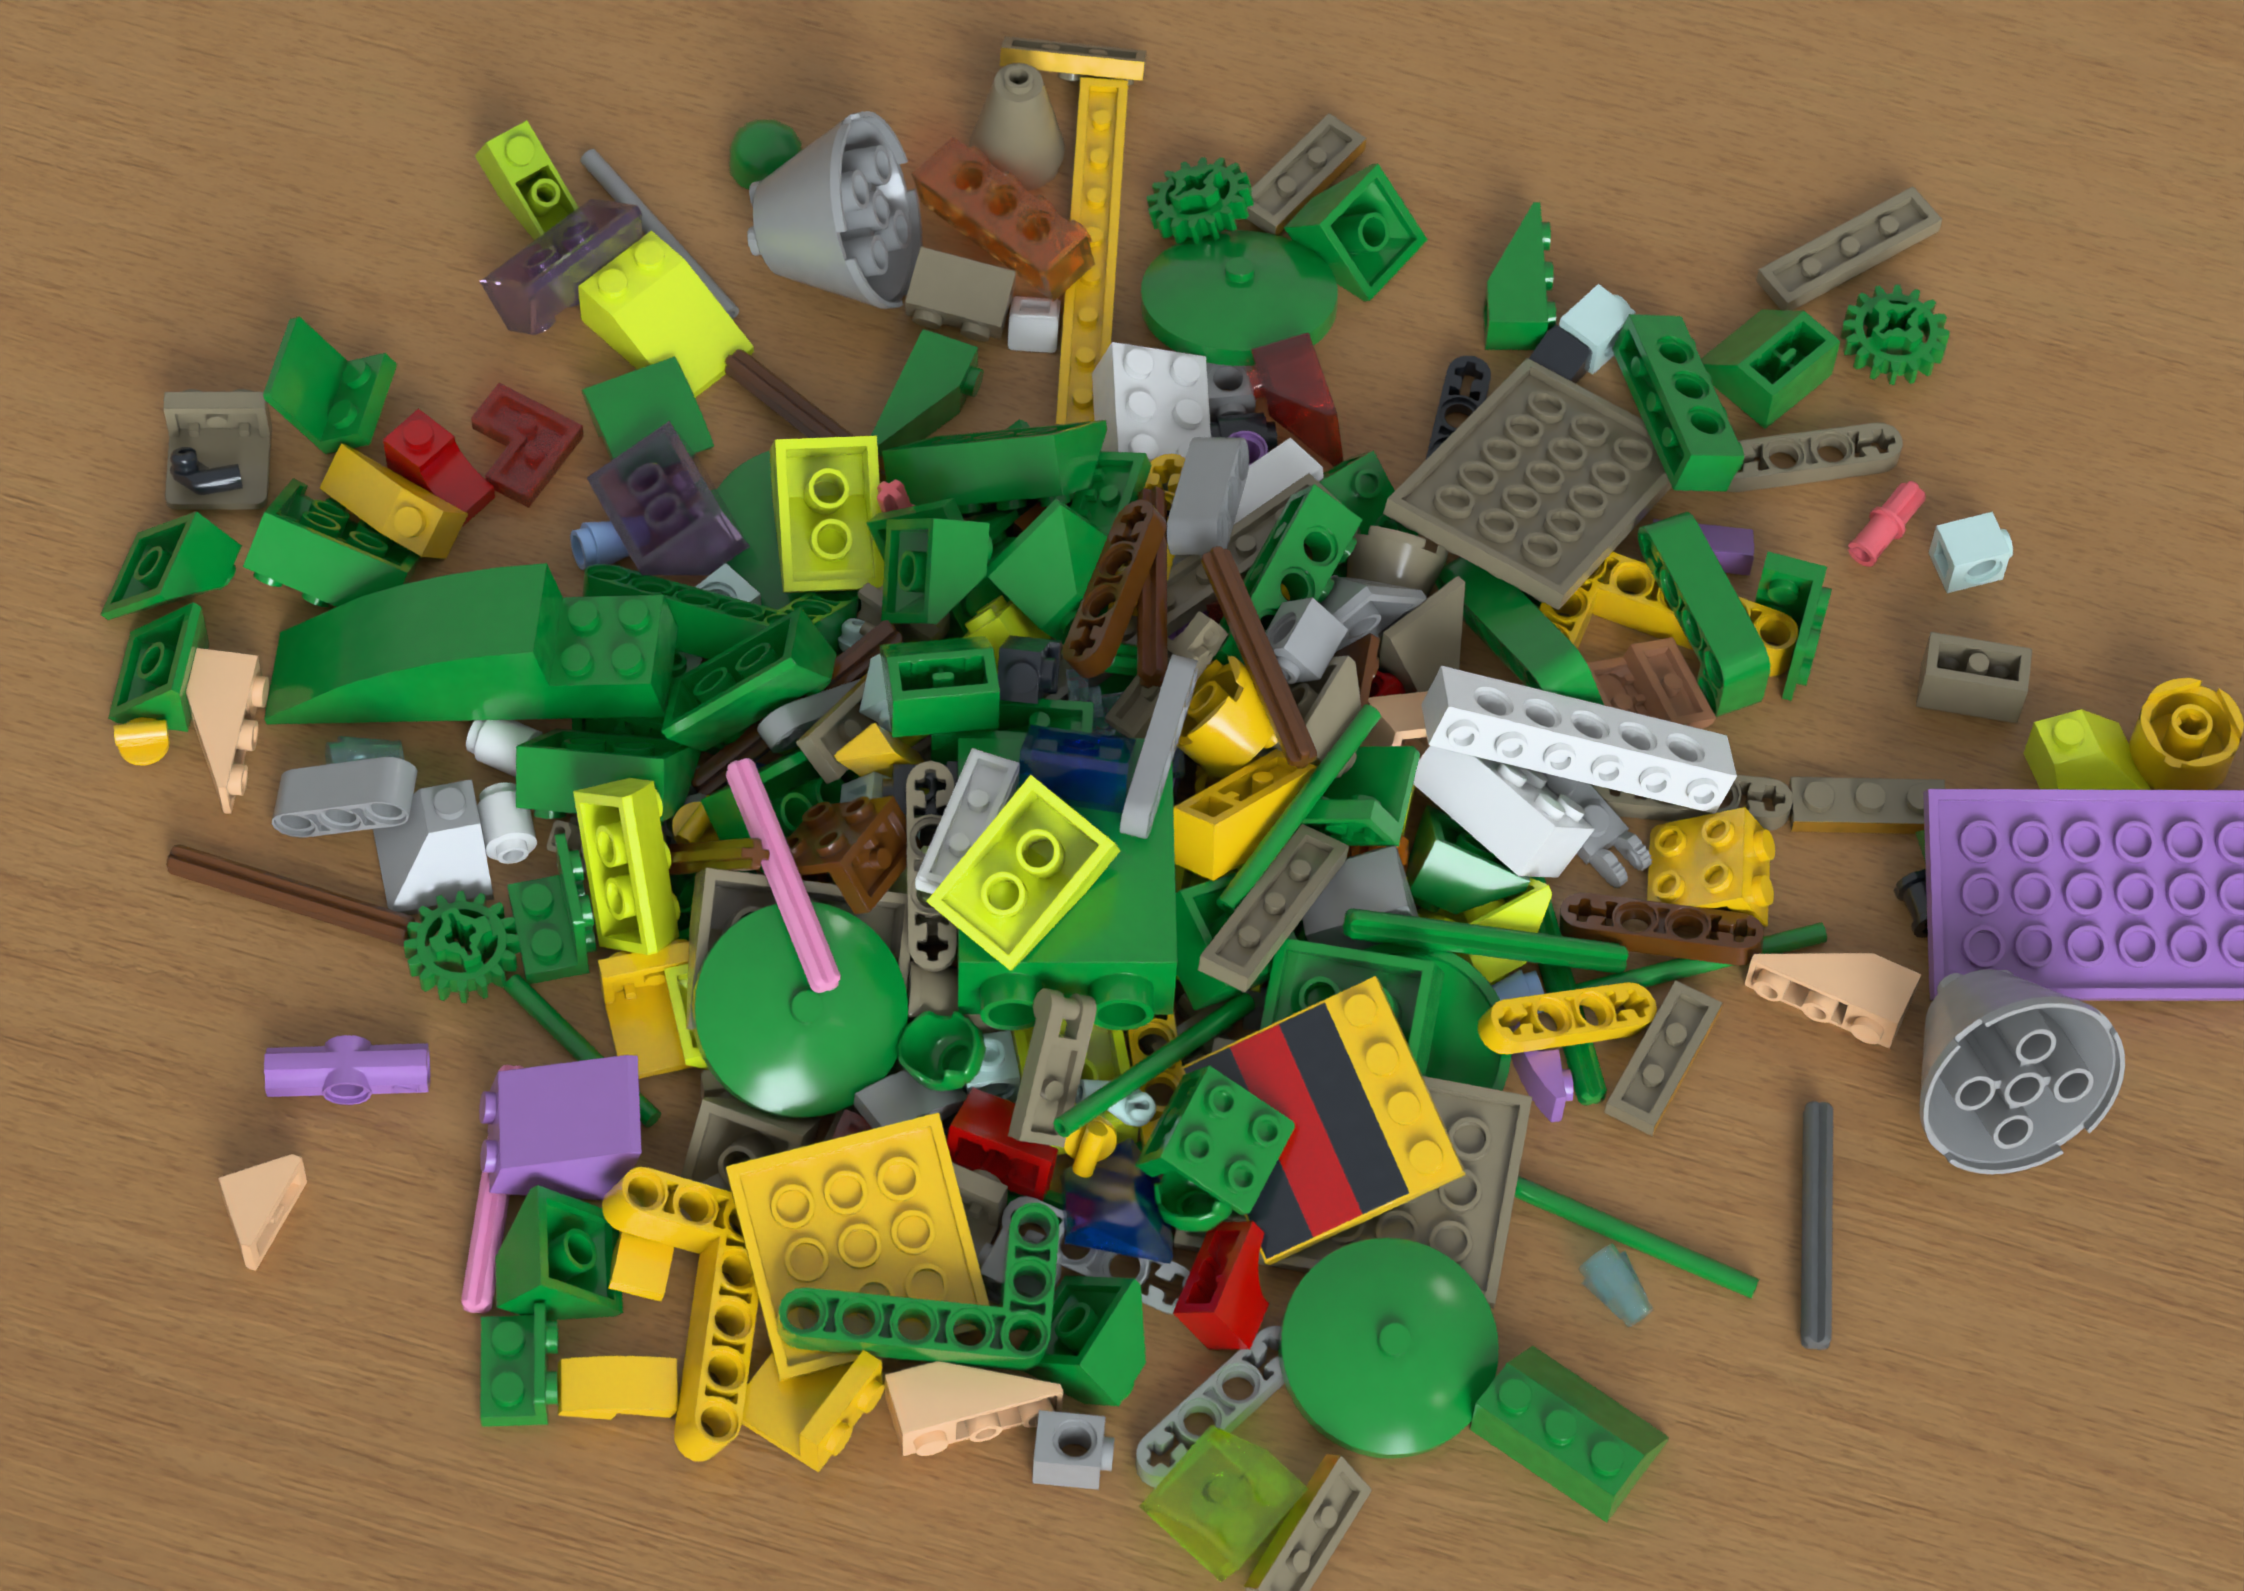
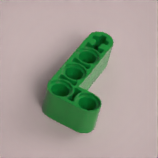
(1709, 612)

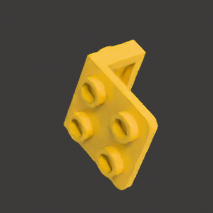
(1713, 863)
(642, 1009)
(812, 1412)

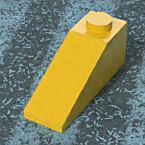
(393, 504)
(1231, 817)

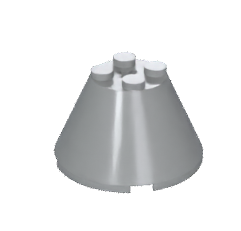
(842, 215)
(2013, 1071)

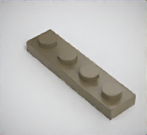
(1849, 250)
(1273, 908)

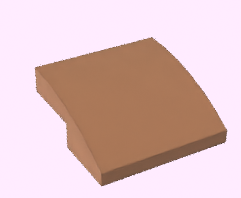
(1653, 683)

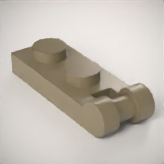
(1052, 1065)

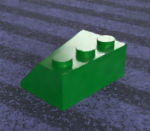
(323, 551)

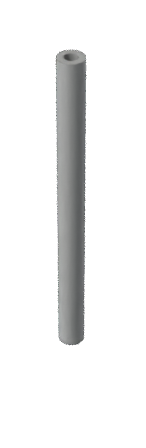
(623, 194)

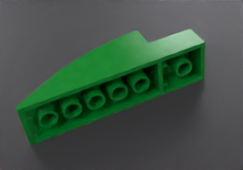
(476, 650)

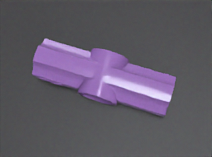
(347, 1070)

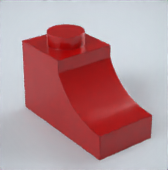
(432, 460)
(981, 1141)
(1223, 1289)

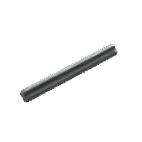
(1817, 1226)

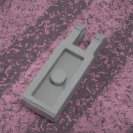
(1608, 832)

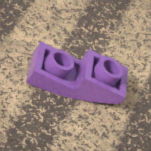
(1544, 1080)

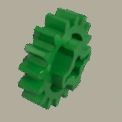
(1200, 200)
(1894, 334)
(448, 964)

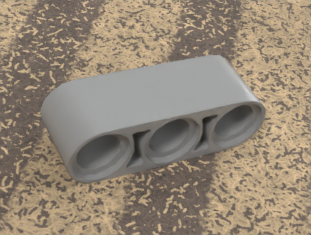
(1207, 495)
(344, 797)

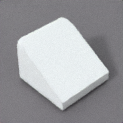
(1033, 324)

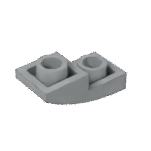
(903, 1099)

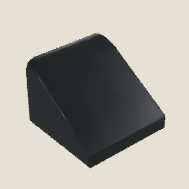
(1563, 354)

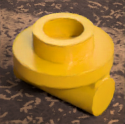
(142, 740)
(693, 824)
(1091, 1144)

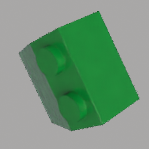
(1312, 972)

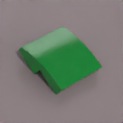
(642, 402)

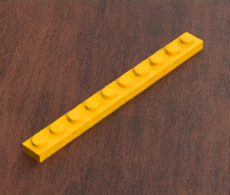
(1097, 208)

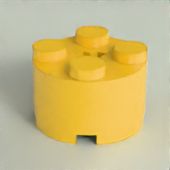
(1225, 720)
(2186, 736)

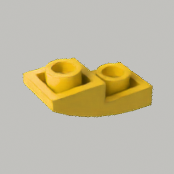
(640, 1265)
(617, 1384)

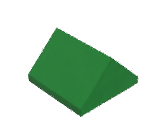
(159, 669)

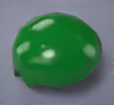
(761, 149)
(942, 1050)
(1187, 1205)

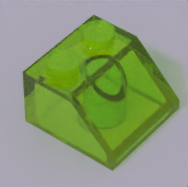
(1223, 1500)

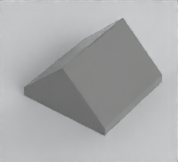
(1363, 882)

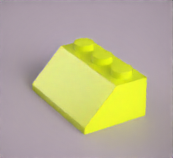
(628, 865)

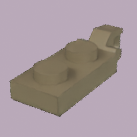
(1135, 707)

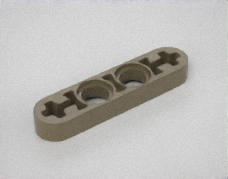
(1809, 464)
(1754, 787)
(919, 933)

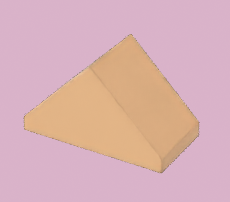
(260, 1202)

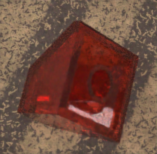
(1297, 394)

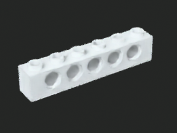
(1578, 740)

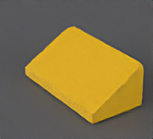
(876, 752)

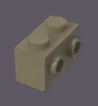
(960, 294)
(1974, 677)

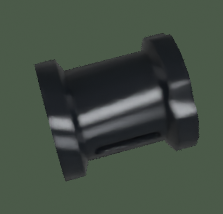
(1913, 892)

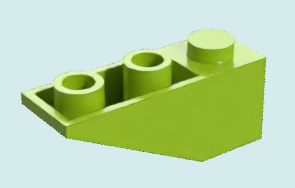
(526, 179)

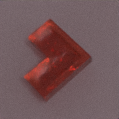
(535, 442)

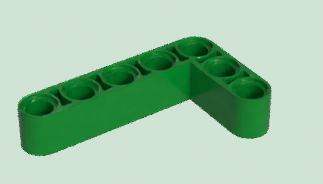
(716, 622)
(1521, 634)
(942, 1317)

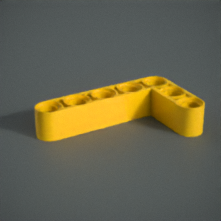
(1651, 613)
(713, 1297)

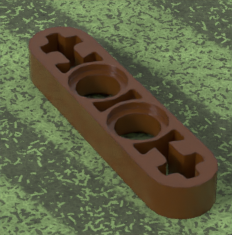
(1094, 639)
(1662, 921)

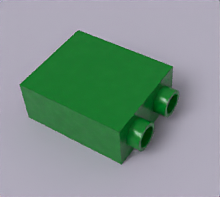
(1107, 946)

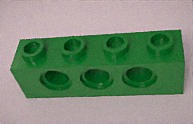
(1678, 403)
(1307, 518)

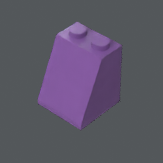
(562, 1127)

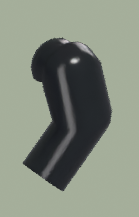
(200, 478)

